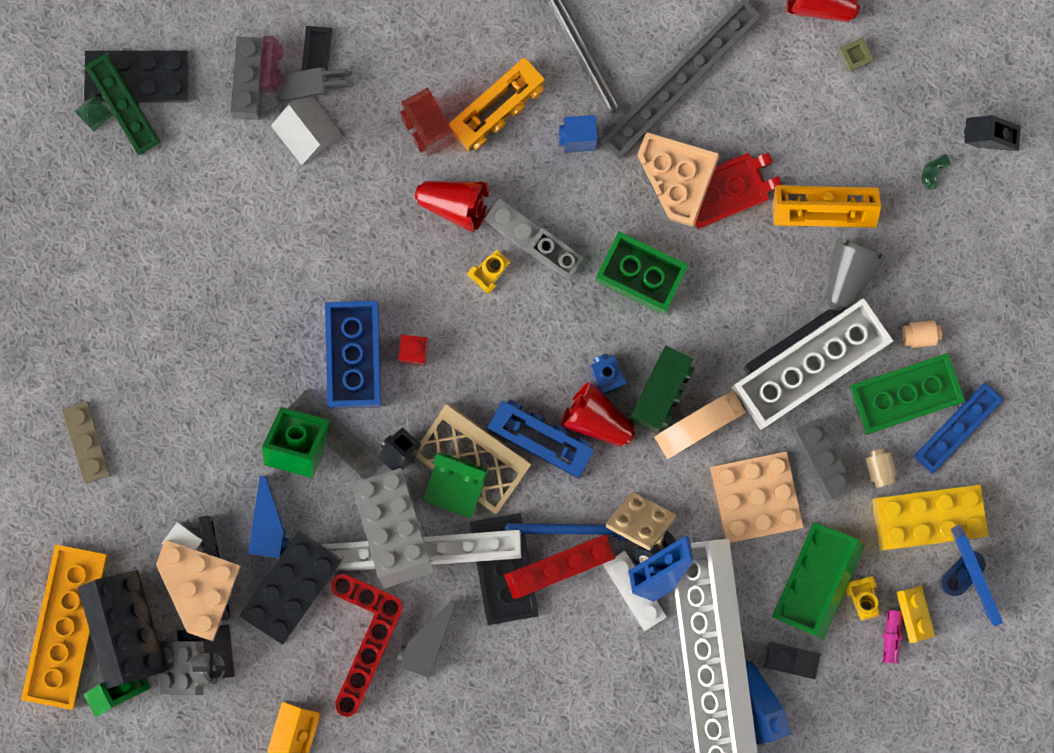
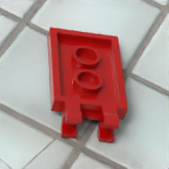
(736, 188)

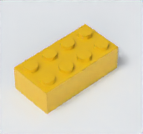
(929, 516)

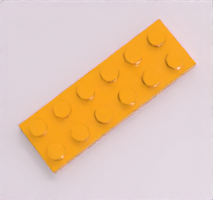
(62, 629)

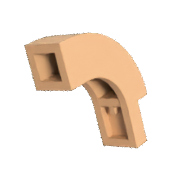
(700, 424)

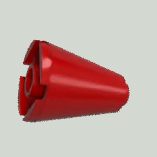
(824, 9)
(455, 201)
(597, 417)

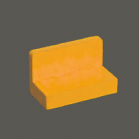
(293, 730)

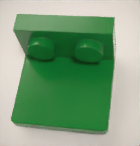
(455, 484)

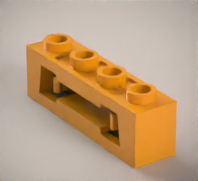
(495, 122)
(826, 206)

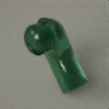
(931, 171)

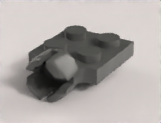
(188, 668)

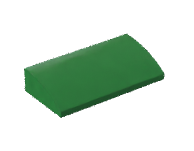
(818, 580)

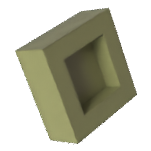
(856, 55)

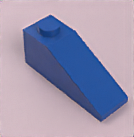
(267, 526)
(661, 571)
(767, 712)

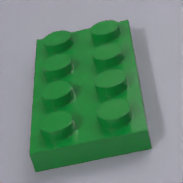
(906, 394)

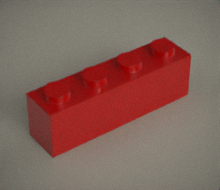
(559, 566)

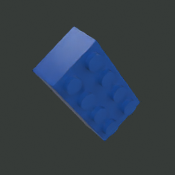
(353, 354)

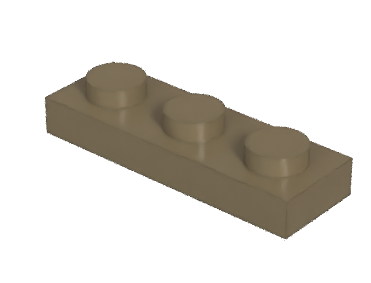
(86, 442)

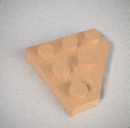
(678, 175)
(197, 586)

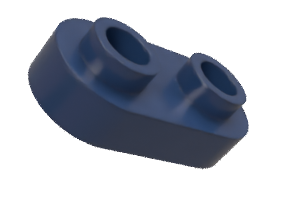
(960, 573)

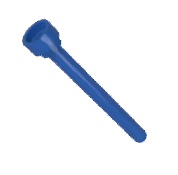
(579, 529)

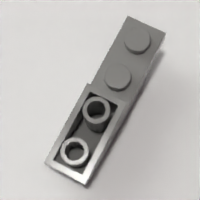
(533, 239)

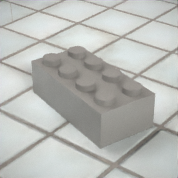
(392, 528)

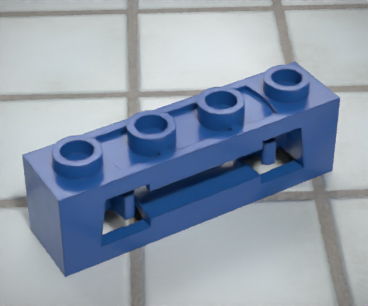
(536, 422)

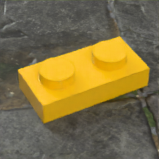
(915, 614)

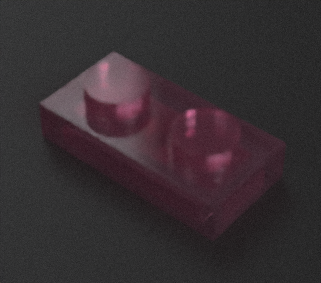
(271, 54)

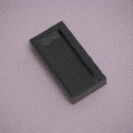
(316, 47)

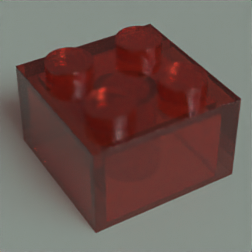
(427, 122)

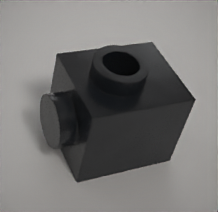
(399, 450)

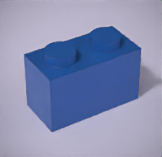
(578, 133)

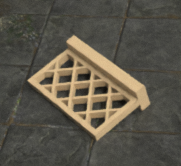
(487, 441)

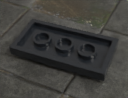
(148, 74)
(290, 587)
(496, 595)

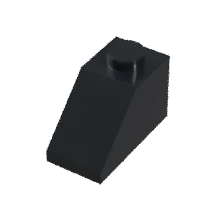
(992, 133)
(792, 660)

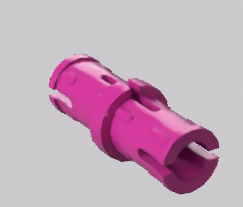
(892, 636)

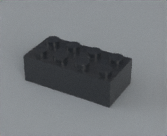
(121, 629)

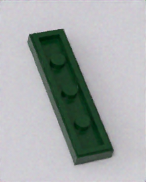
(122, 103)

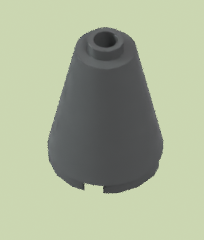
(850, 273)

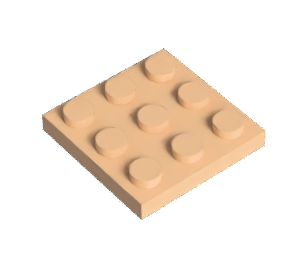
(756, 497)

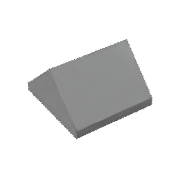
(306, 129)

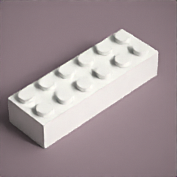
(812, 364)

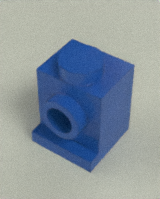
(604, 383)

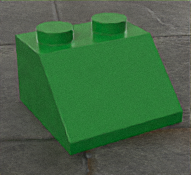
(295, 442)

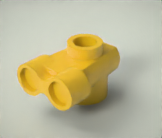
(485, 275)
(861, 592)

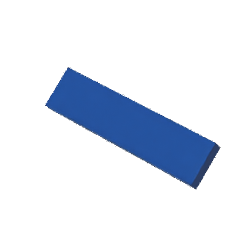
(958, 428)
(976, 575)

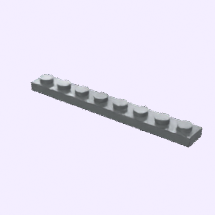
(680, 79)

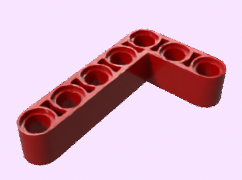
(369, 640)

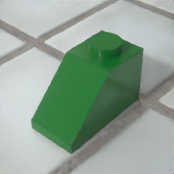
(103, 700)

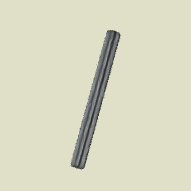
(585, 55)

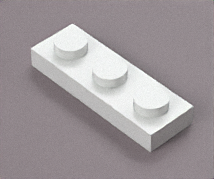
(646, 611)

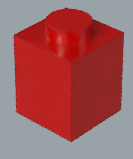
(413, 350)

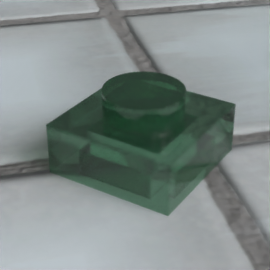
(93, 112)

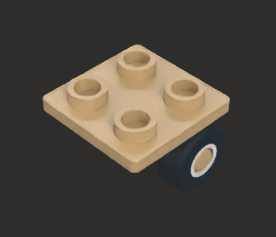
(644, 525)

